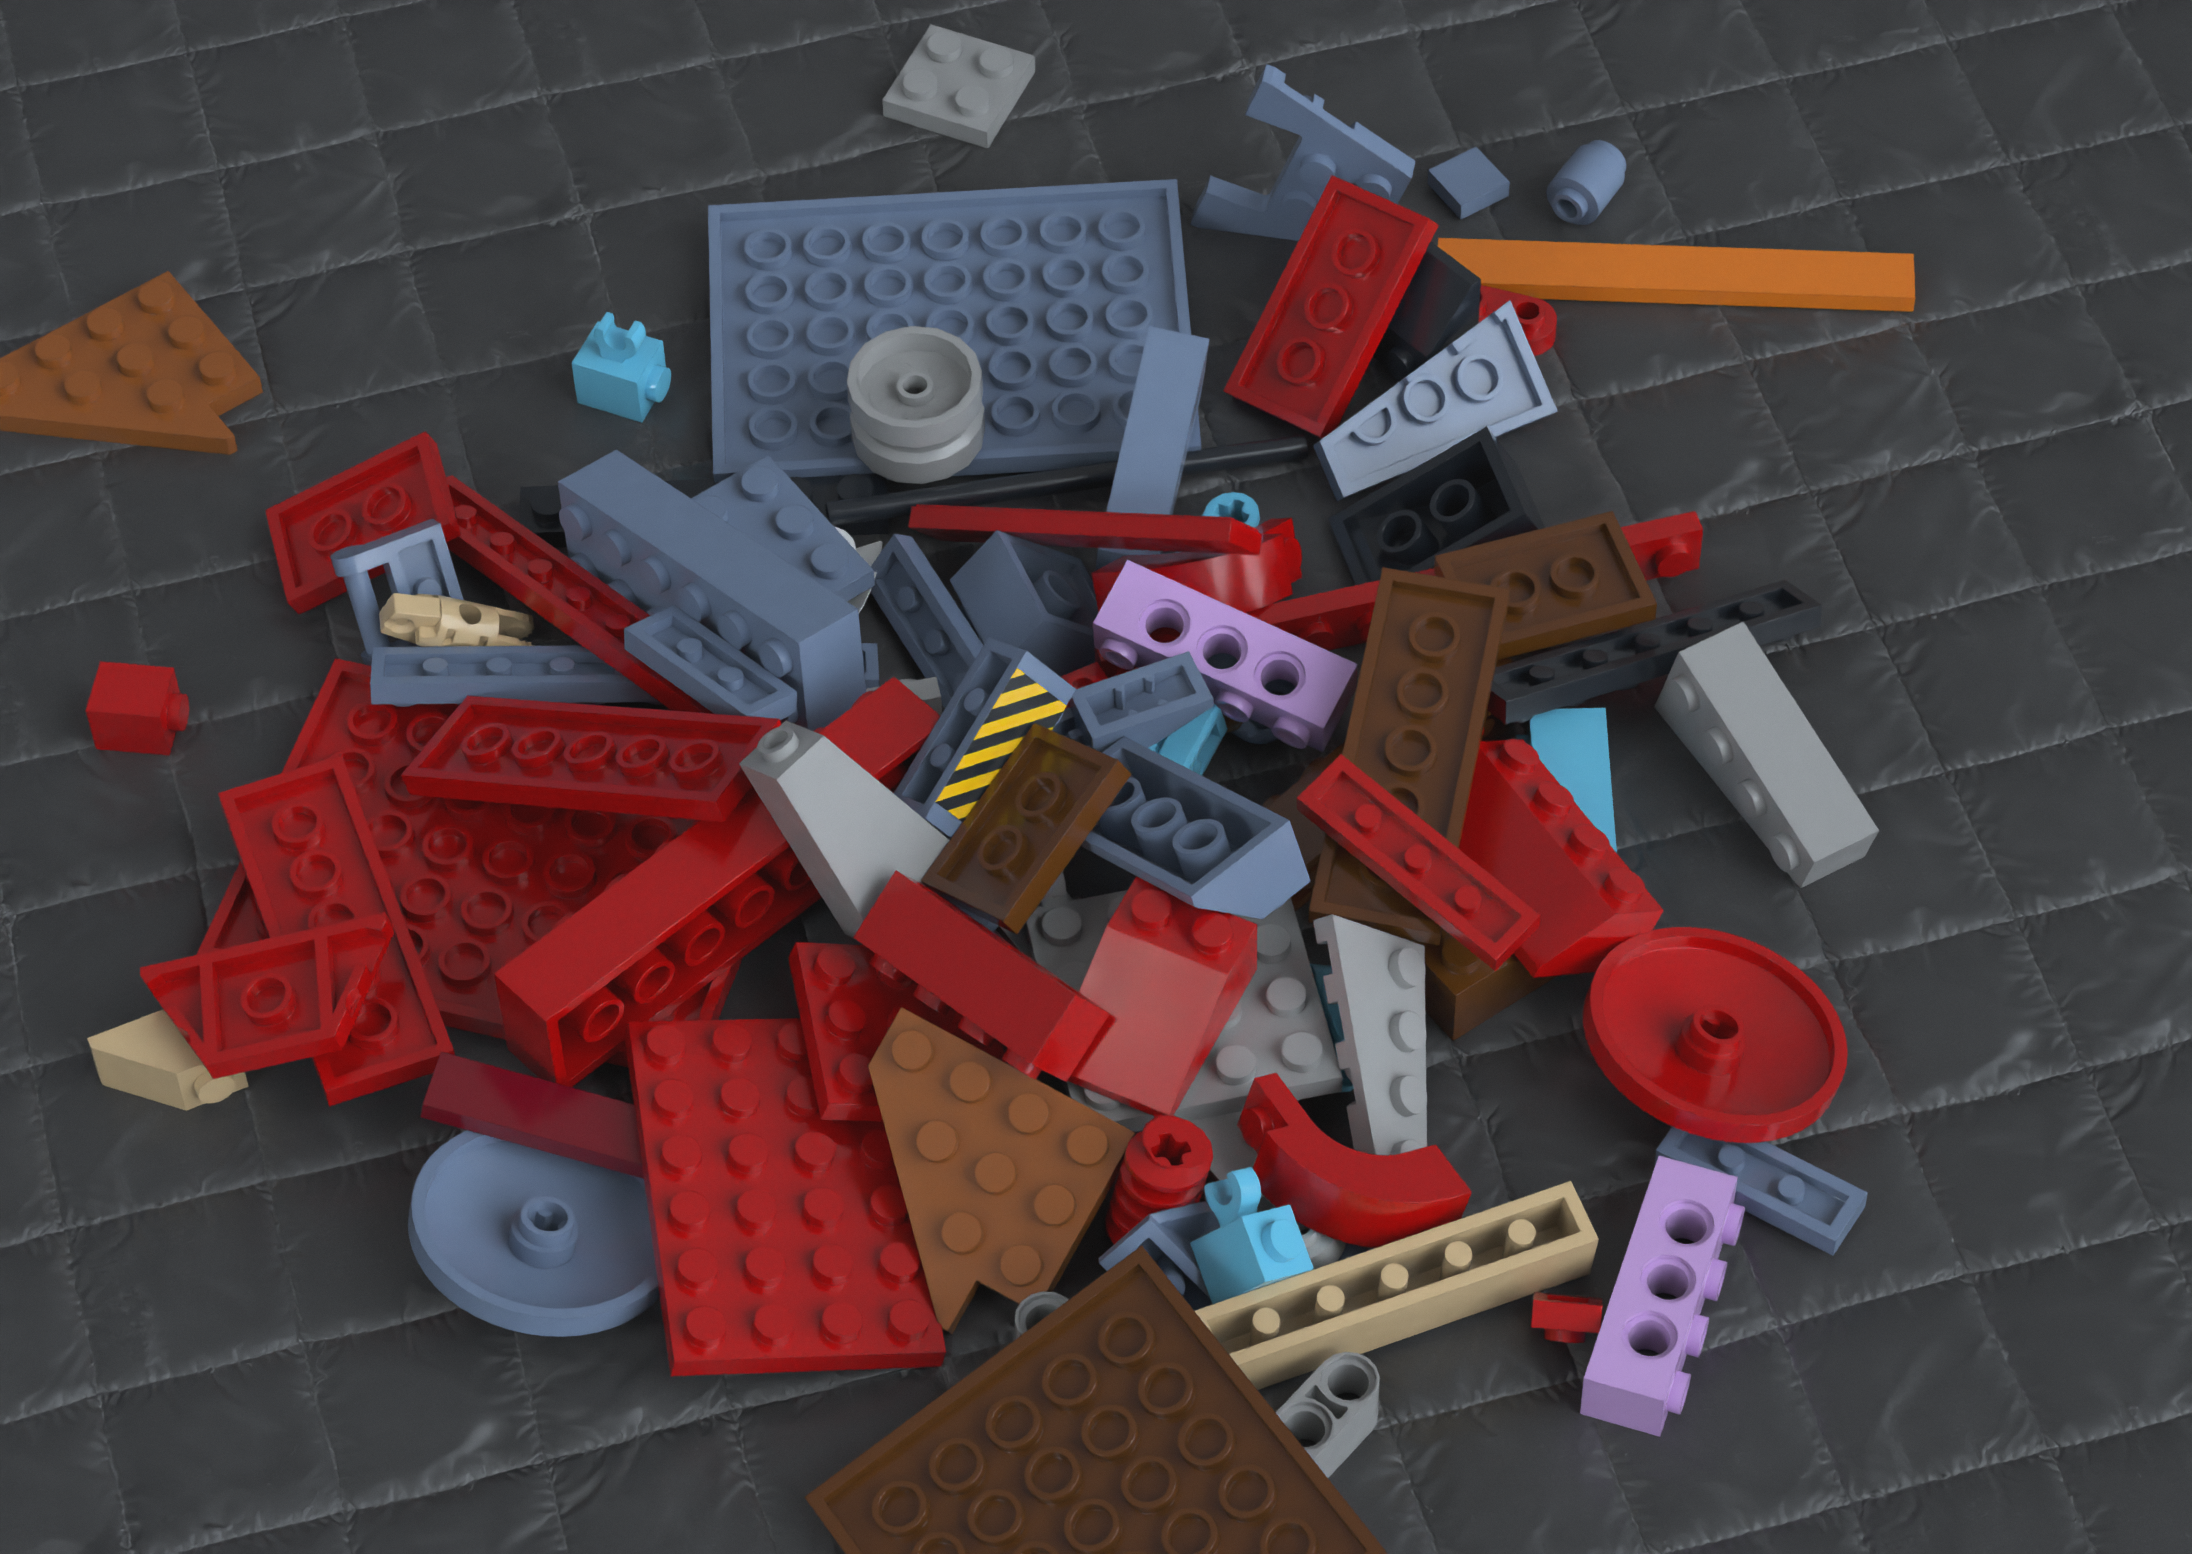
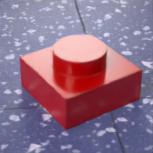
(1566, 1316)

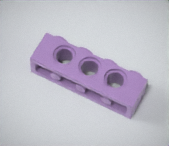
(1207, 627)
(1640, 1388)

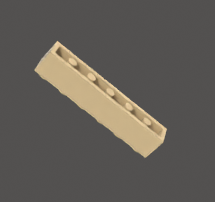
(1406, 1286)

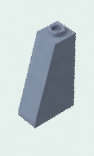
(1157, 429)

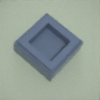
(1468, 182)

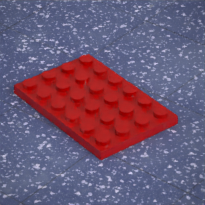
(766, 1223)

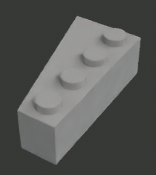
(1765, 755)

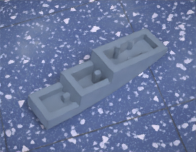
(1137, 704)

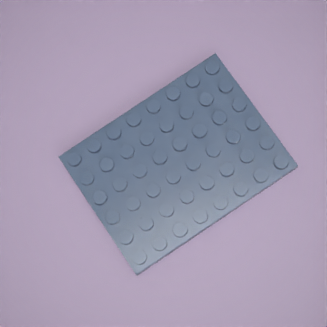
(1031, 278)

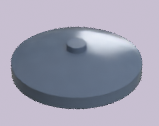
(533, 1237)

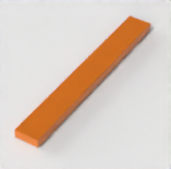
(1691, 274)

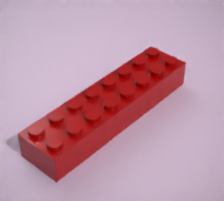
(682, 912)

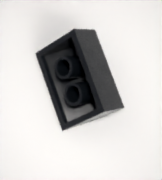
(1432, 314)

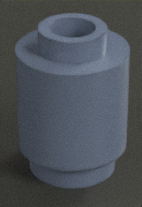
(1587, 182)

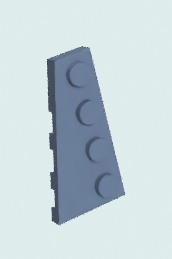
(1470, 384)

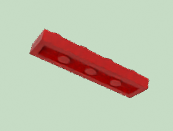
(1418, 862)

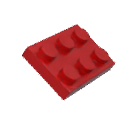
(354, 509)

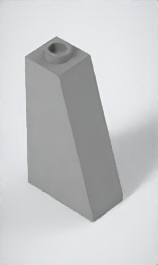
(839, 820)

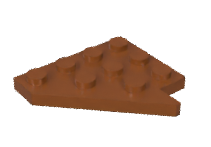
(130, 374)
(988, 1165)

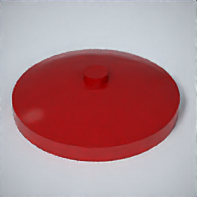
(1715, 1034)

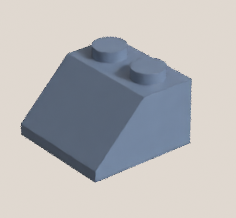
(1030, 600)

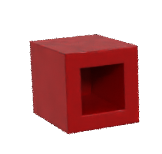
(136, 708)

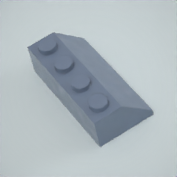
(1197, 838)

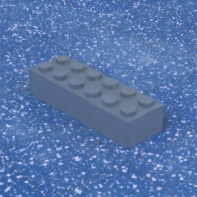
(673, 551)

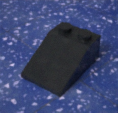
(1439, 507)

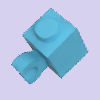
(621, 370)
(1249, 1245)

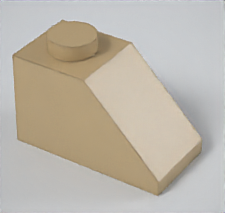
(158, 1064)

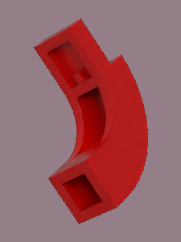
(1233, 579)
(1340, 1189)

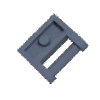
(414, 564)

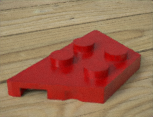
(272, 995)

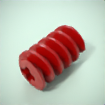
(1159, 1172)

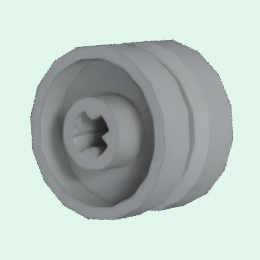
(916, 404)

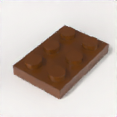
(1561, 582)
(1026, 827)

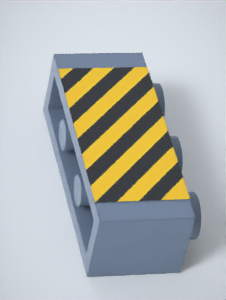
(980, 731)

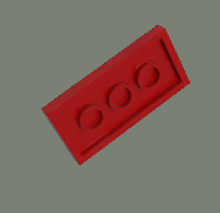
(1331, 307)

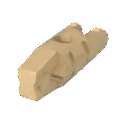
(452, 622)

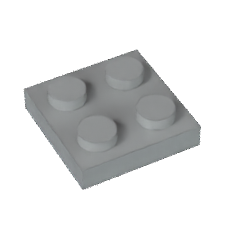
(959, 86)

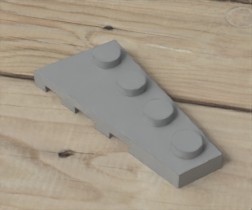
(1382, 1015)

